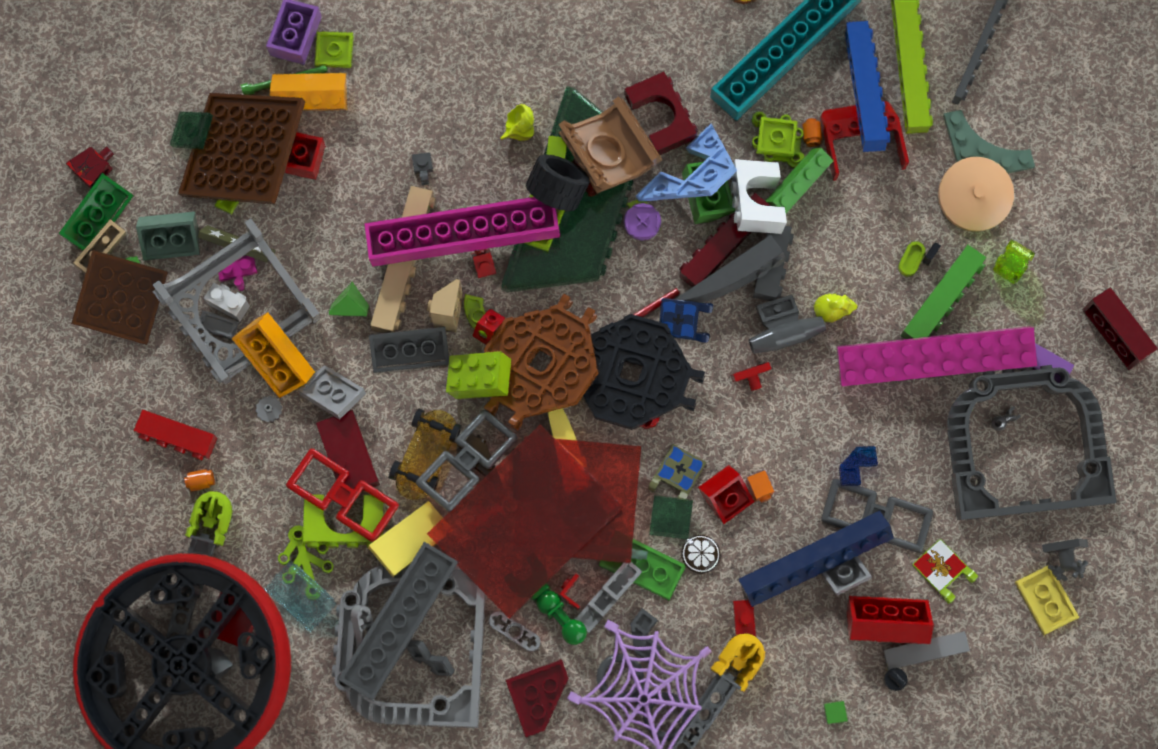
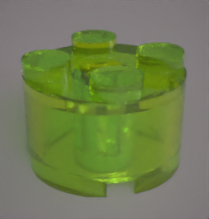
(1013, 262)

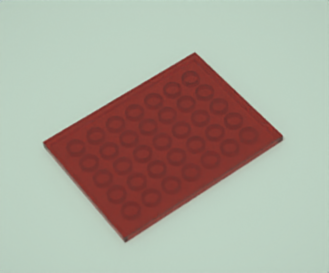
(525, 521)

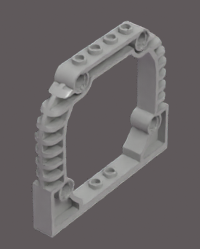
(461, 708)

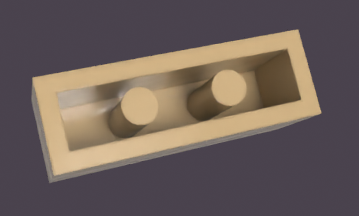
(104, 242)

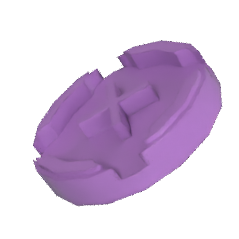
(642, 221)

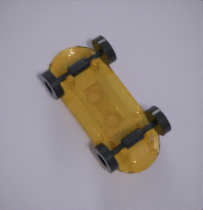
(431, 438)

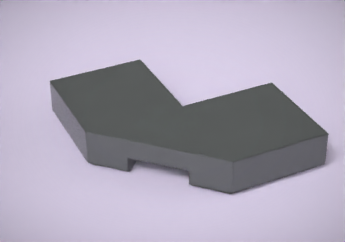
(641, 627)
(439, 664)

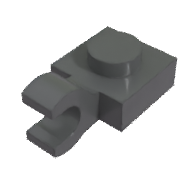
(422, 165)

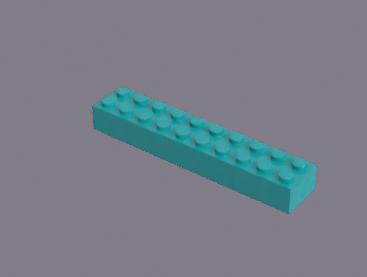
(778, 54)

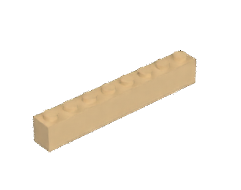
(398, 275)

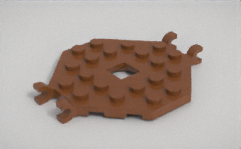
(565, 378)

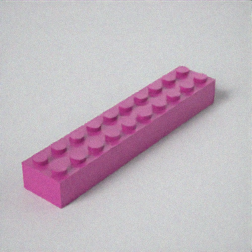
(460, 231)
(936, 356)

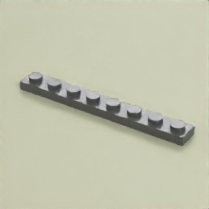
(981, 48)

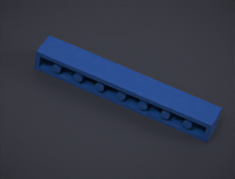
(866, 87)

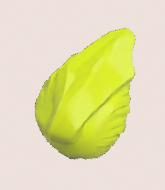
(519, 123)
(833, 307)

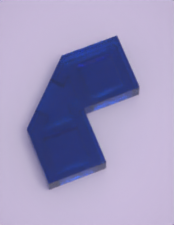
(859, 457)

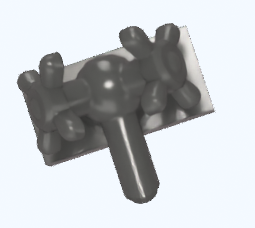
(1067, 557)

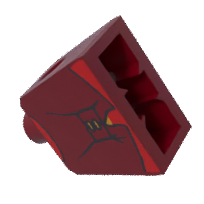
(90, 165)

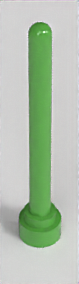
(249, 89)

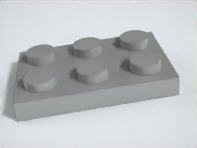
(332, 392)

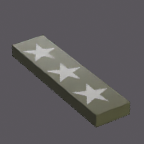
(224, 239)

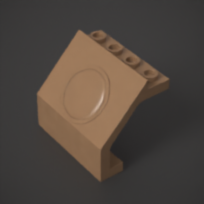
(610, 146)

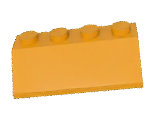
(319, 91)
(273, 355)

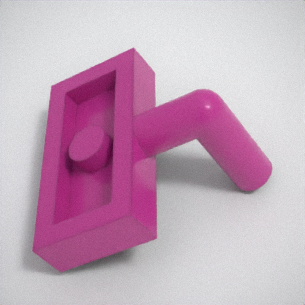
(242, 267)

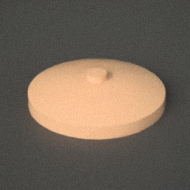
(976, 194)

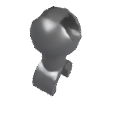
(1001, 421)

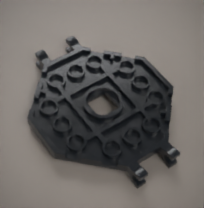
(661, 381)

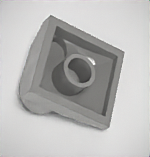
(846, 576)

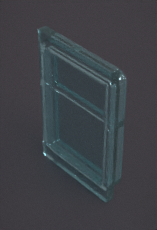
(300, 596)

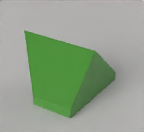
(350, 303)

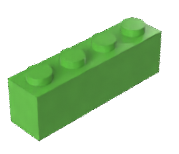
(800, 179)

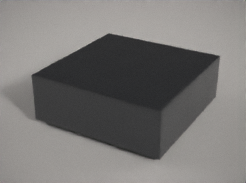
(931, 253)

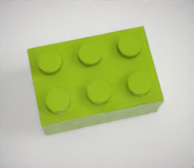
(478, 375)

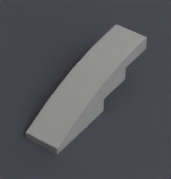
(608, 595)
(919, 653)

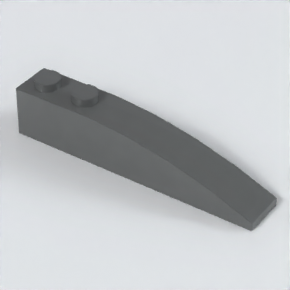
(738, 273)

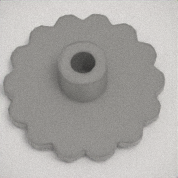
(268, 409)

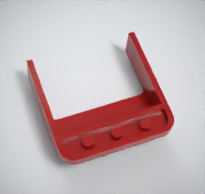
(844, 123)

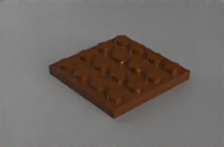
(119, 297)

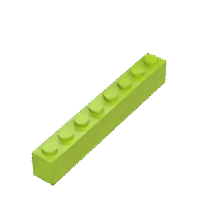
(911, 66)

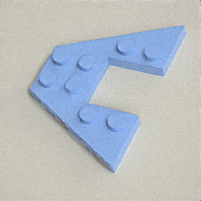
(703, 181)

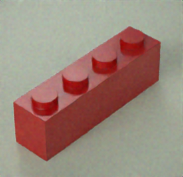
(175, 434)

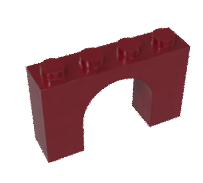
(660, 89)

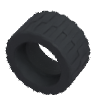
(557, 182)

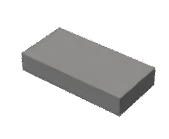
(219, 325)

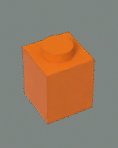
(760, 486)

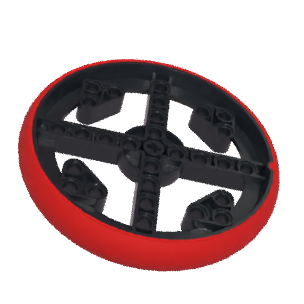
(154, 577)

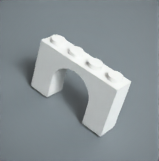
(749, 214)

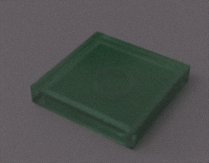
(191, 130)
(671, 517)

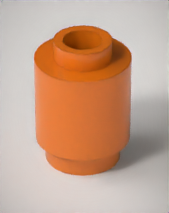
(812, 132)
(199, 480)

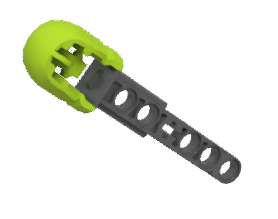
(214, 503)

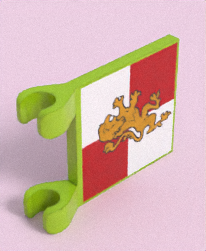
(941, 567)

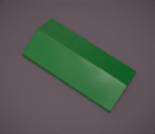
(95, 212)

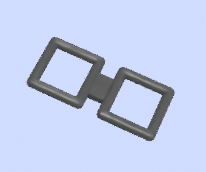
(466, 460)
(887, 512)

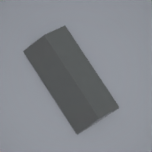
(409, 347)

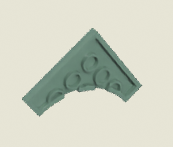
(969, 144)

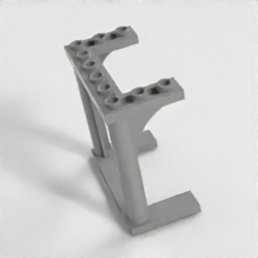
(174, 291)

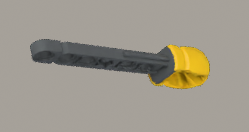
(750, 657)

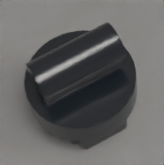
(895, 679)

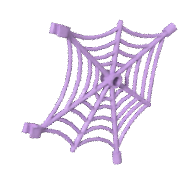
(613, 627)

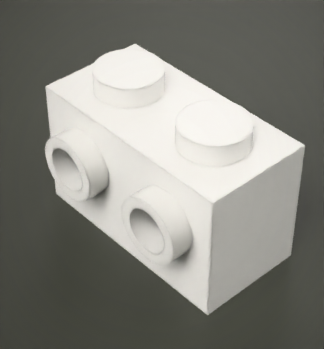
(226, 301)

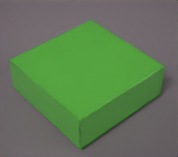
(835, 712)

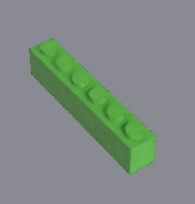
(945, 293)

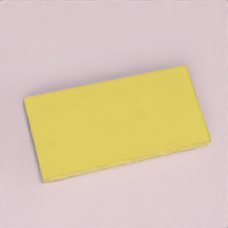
(403, 541)

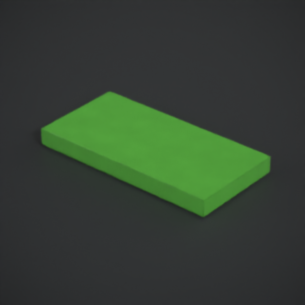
(659, 571)

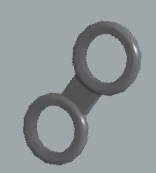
(640, 675)

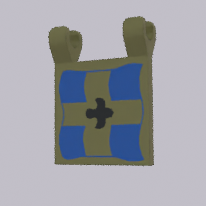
(678, 470)

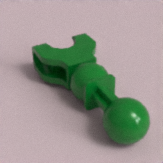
(550, 603)

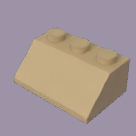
(446, 306)

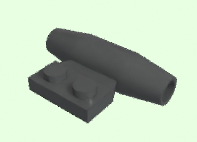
(783, 326)

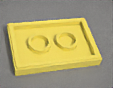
(1046, 600)

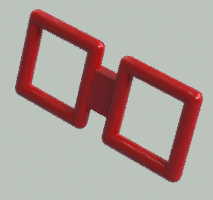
(342, 495)

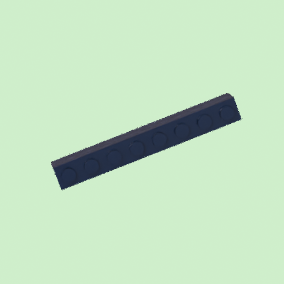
(816, 558)

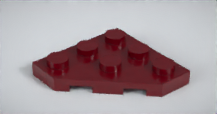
(537, 695)

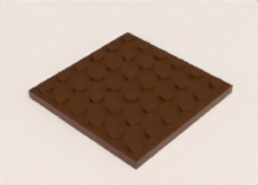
(243, 148)

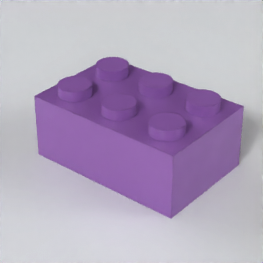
(294, 31)

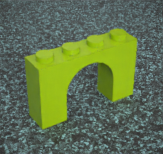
(318, 533)

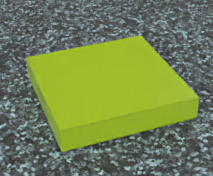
(334, 49)
(777, 137)

